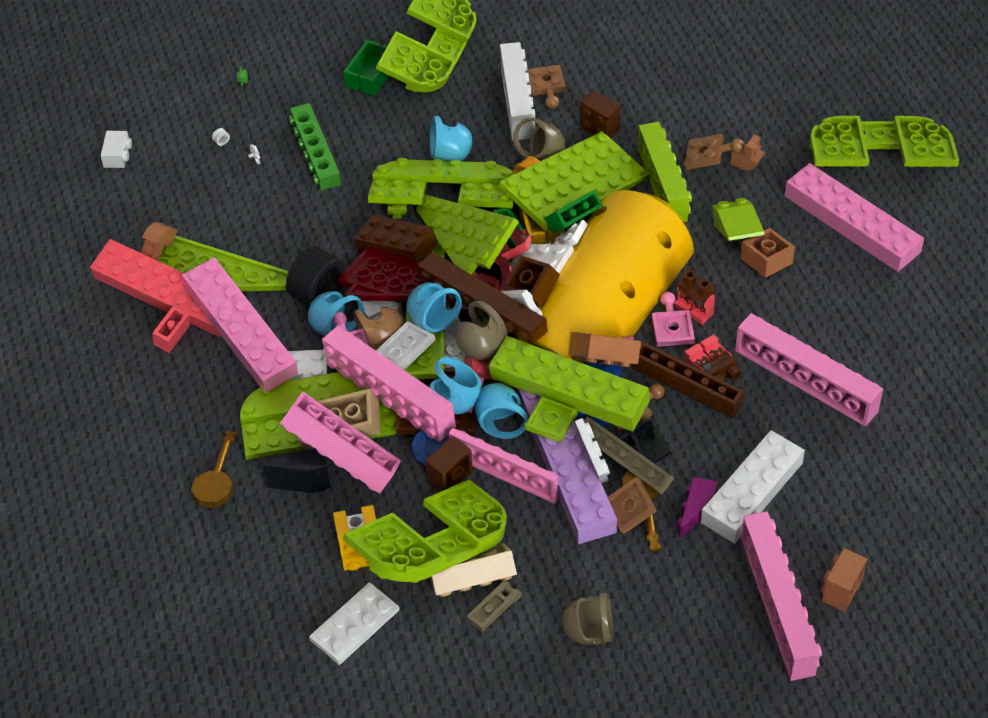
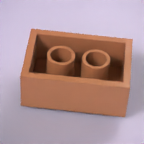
(604, 349)

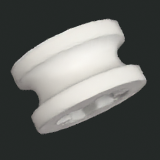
(220, 136)

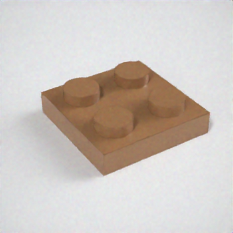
(631, 505)

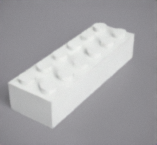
(516, 88)
(752, 485)

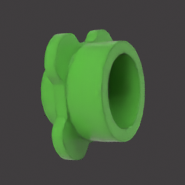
(242, 76)

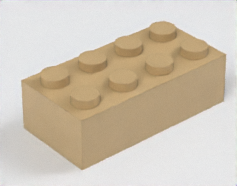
(357, 409)

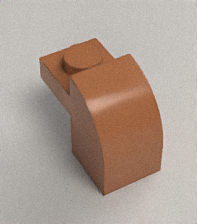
(749, 156)
(156, 237)

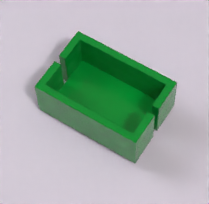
(362, 70)

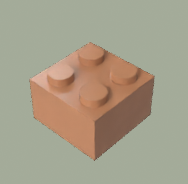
(767, 252)
(843, 579)

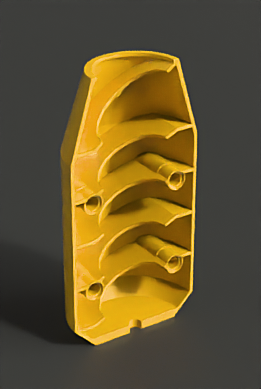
(616, 270)

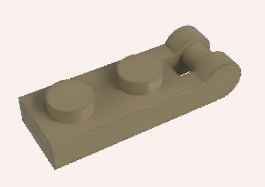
(493, 606)

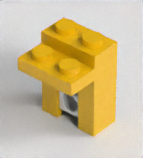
(350, 558)

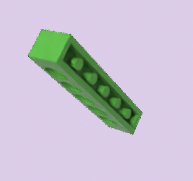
(315, 147)

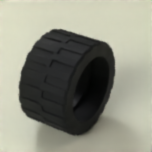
(314, 274)

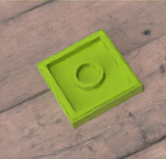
(551, 419)

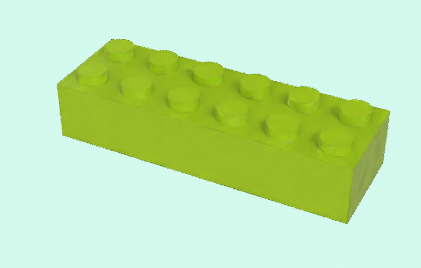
(663, 170)

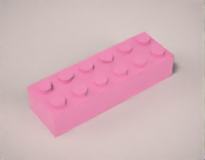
(340, 442)

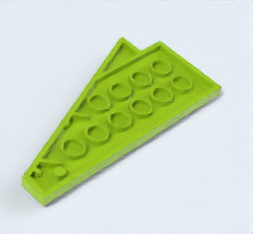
(467, 233)
(245, 272)

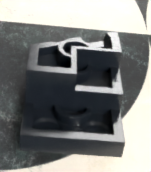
(647, 442)

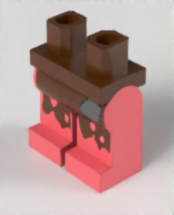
(695, 296)
(713, 359)

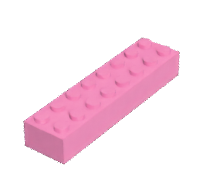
(854, 217)
(240, 325)
(808, 369)
(389, 383)
(780, 596)

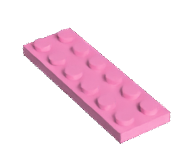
(510, 467)

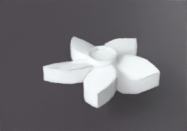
(254, 153)

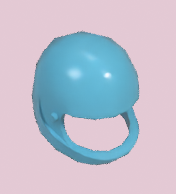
(449, 142)
(324, 308)
(428, 309)
(461, 389)
(496, 403)

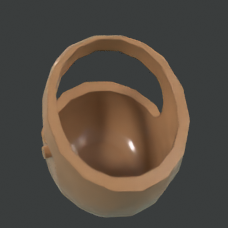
(381, 329)

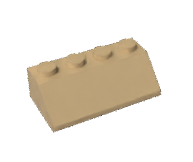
(480, 569)

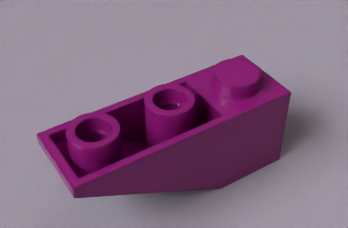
(698, 494)

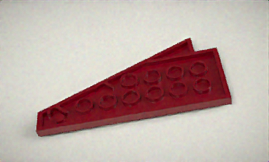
(382, 277)

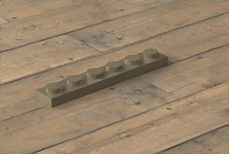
(630, 458)

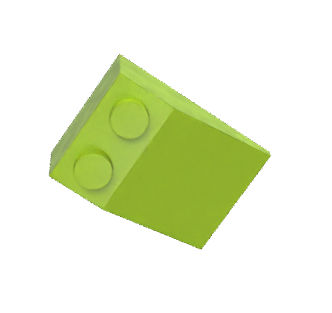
(737, 219)

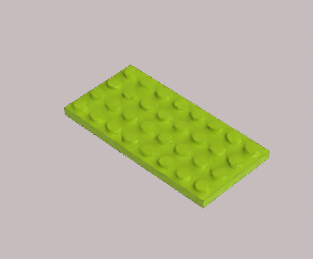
(566, 176)

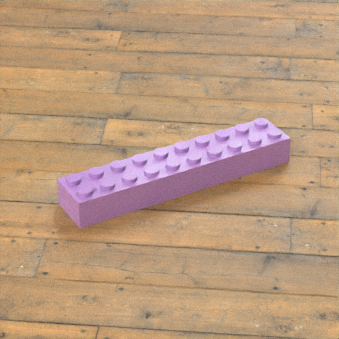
(578, 481)

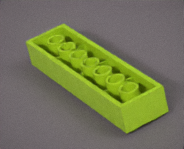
(570, 383)

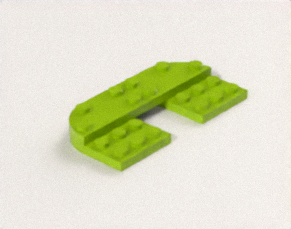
(430, 66)
(845, 141)
(407, 180)
(264, 412)
(403, 555)

